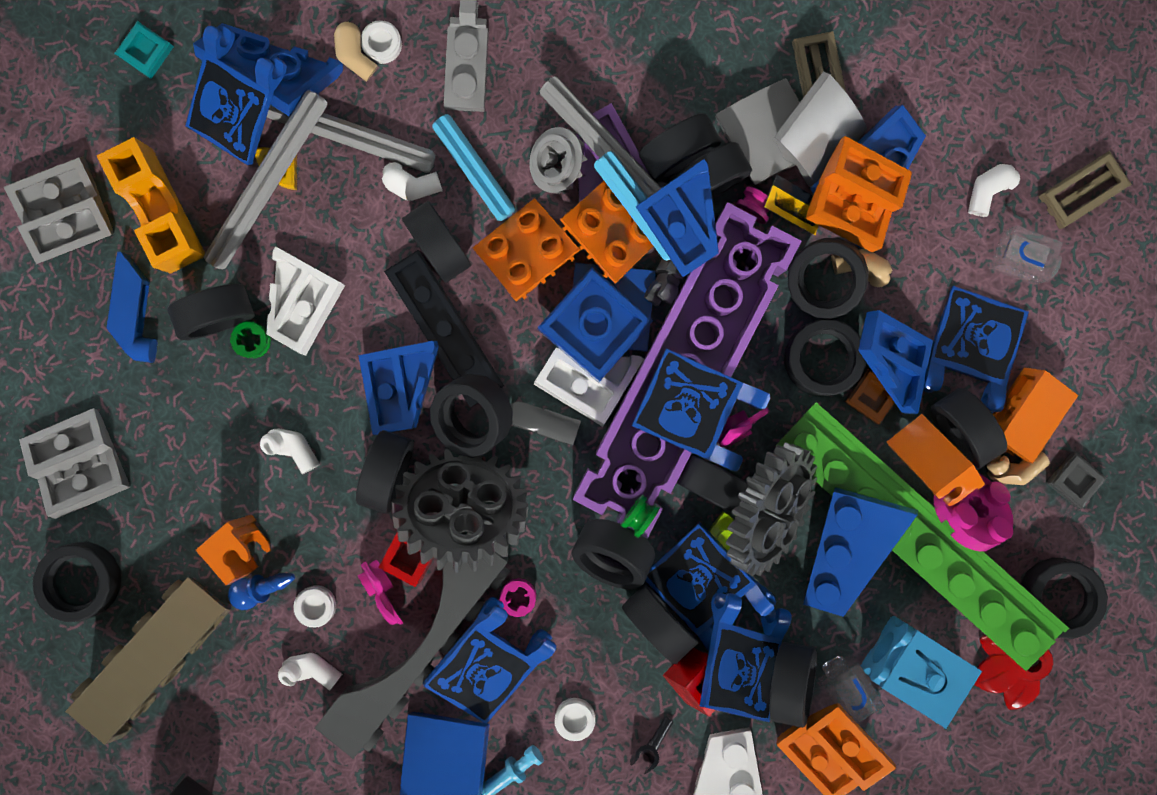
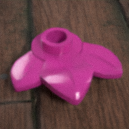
(739, 427)
(377, 582)

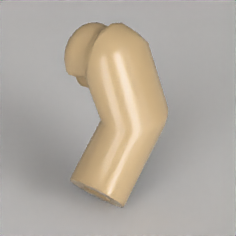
(1016, 473)

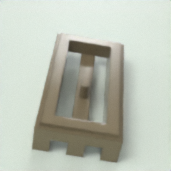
(801, 59)
(1056, 208)

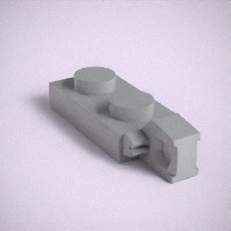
(466, 60)

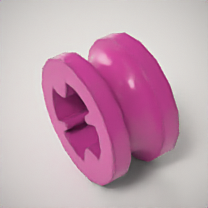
(754, 204)
(523, 609)

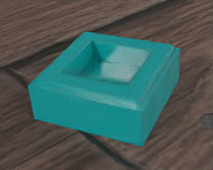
(144, 49)

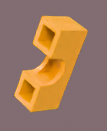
(144, 185)

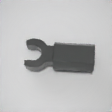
(665, 285)

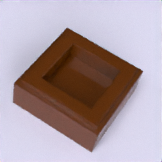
(870, 397)

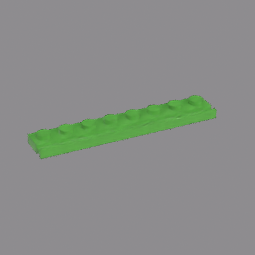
(959, 574)

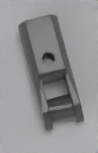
(545, 422)

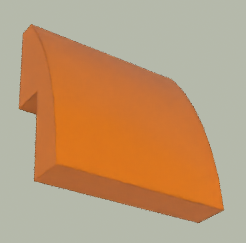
(858, 194)
(835, 752)

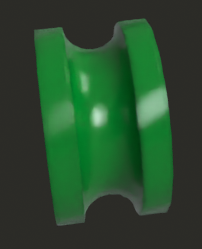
(244, 351)
(640, 516)

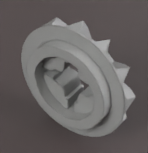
(544, 157)

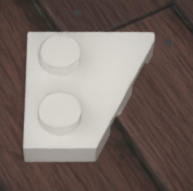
(299, 301)
(577, 389)
(729, 765)

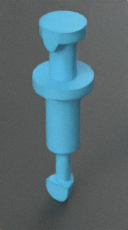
(513, 771)

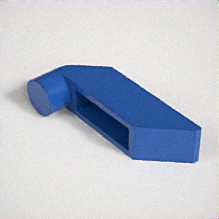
(129, 309)

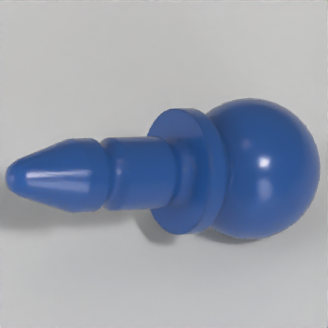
(248, 592)

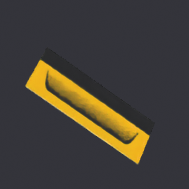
(791, 203)

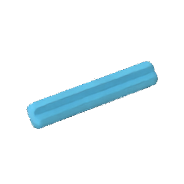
(473, 167)
(627, 192)

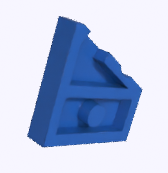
(684, 218)
(897, 358)
(397, 384)

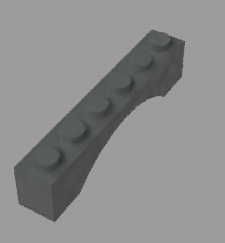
(362, 707)

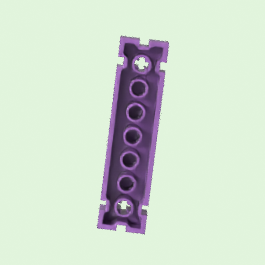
(707, 324)

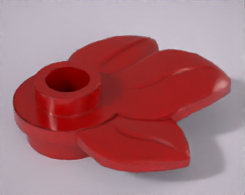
(1004, 675)

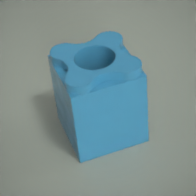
(920, 671)

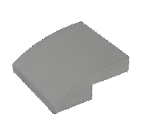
(755, 123)
(817, 127)
(59, 210)
(74, 463)

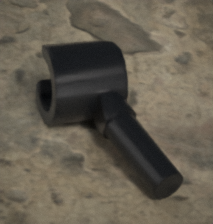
(653, 746)

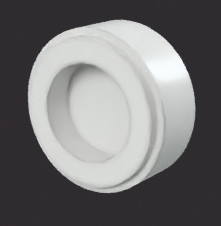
(381, 42)
(314, 606)
(574, 719)

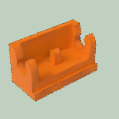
(1033, 412)
(936, 460)
(228, 551)

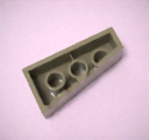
(147, 660)

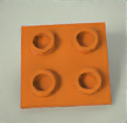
(606, 232)
(526, 249)

